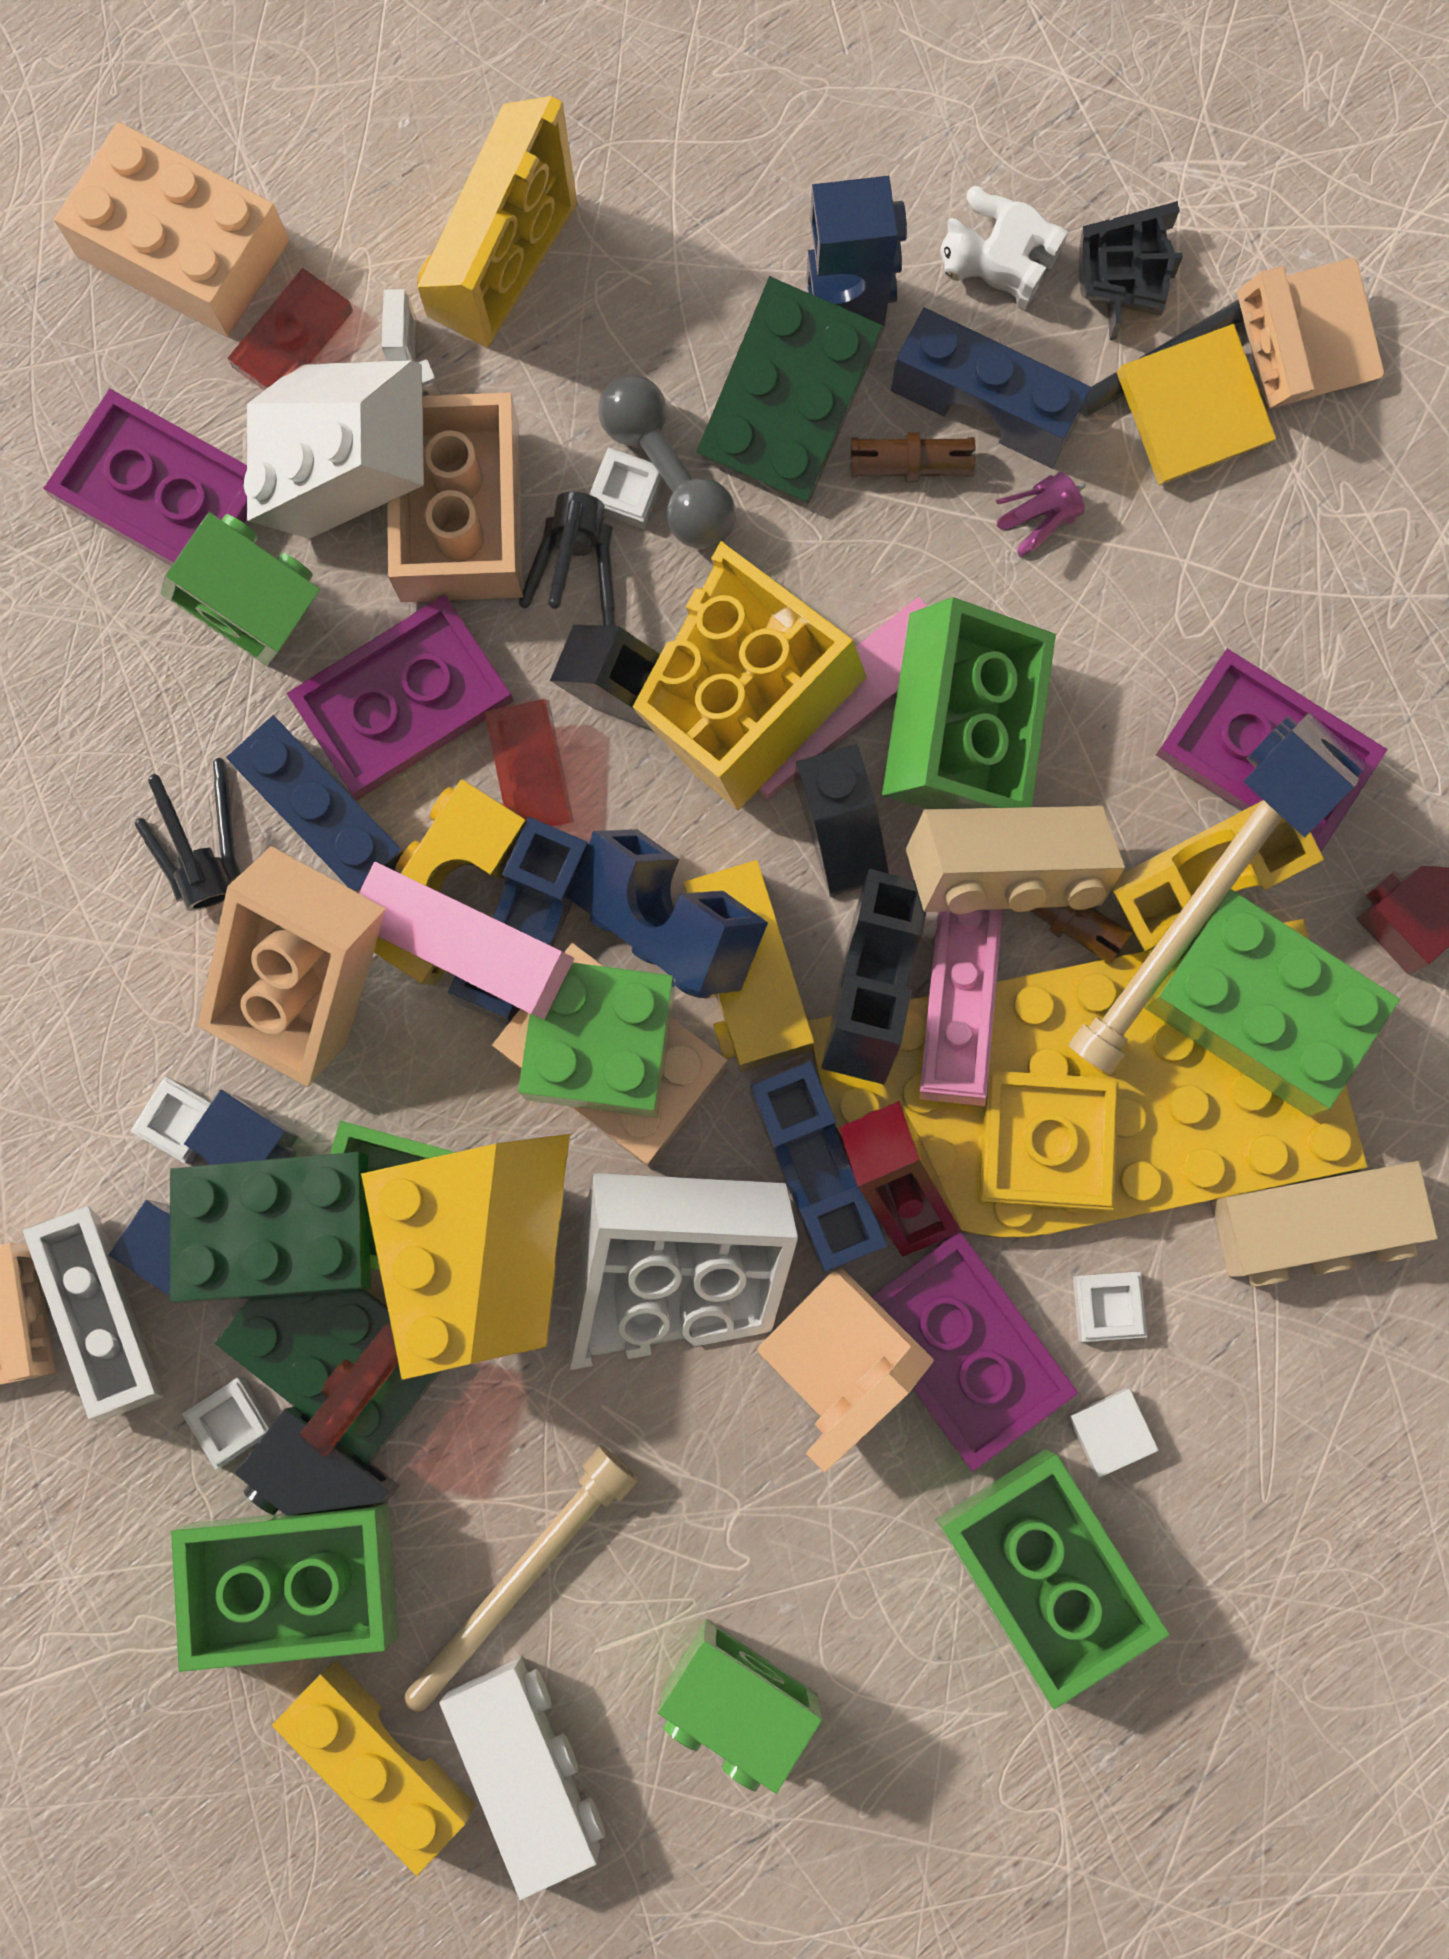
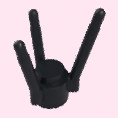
(573, 532)
(200, 876)

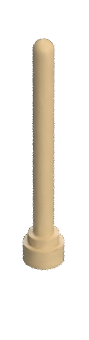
(1105, 1038)
(603, 1481)

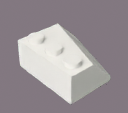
(333, 444)
(677, 1263)

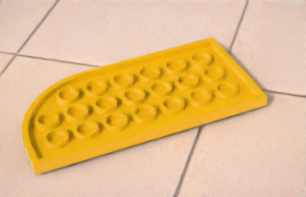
(1185, 1116)

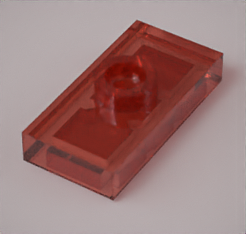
(291, 331)
(529, 762)
(350, 1391)

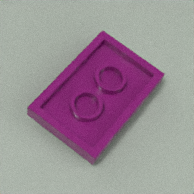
(146, 478)
(400, 697)
(1233, 716)
(989, 1365)

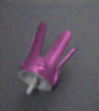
(1055, 497)

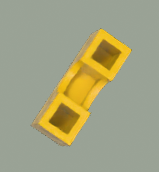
(465, 831)
(1162, 886)
(397, 1796)

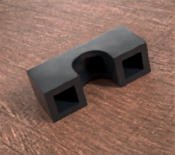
(874, 978)

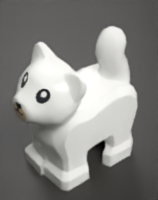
(1006, 256)

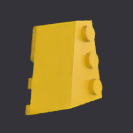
(502, 221)
(746, 679)
(469, 1250)

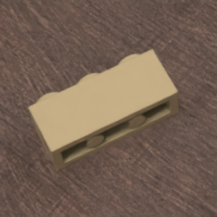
(1013, 858)
(1325, 1223)

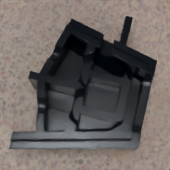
(1129, 262)

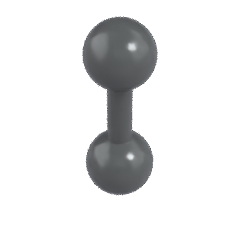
(699, 509)

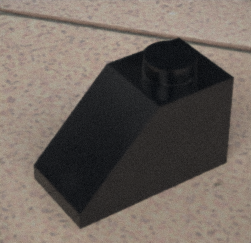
(605, 669)
(841, 817)
(297, 1480)

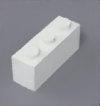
(92, 1314)
(523, 1776)

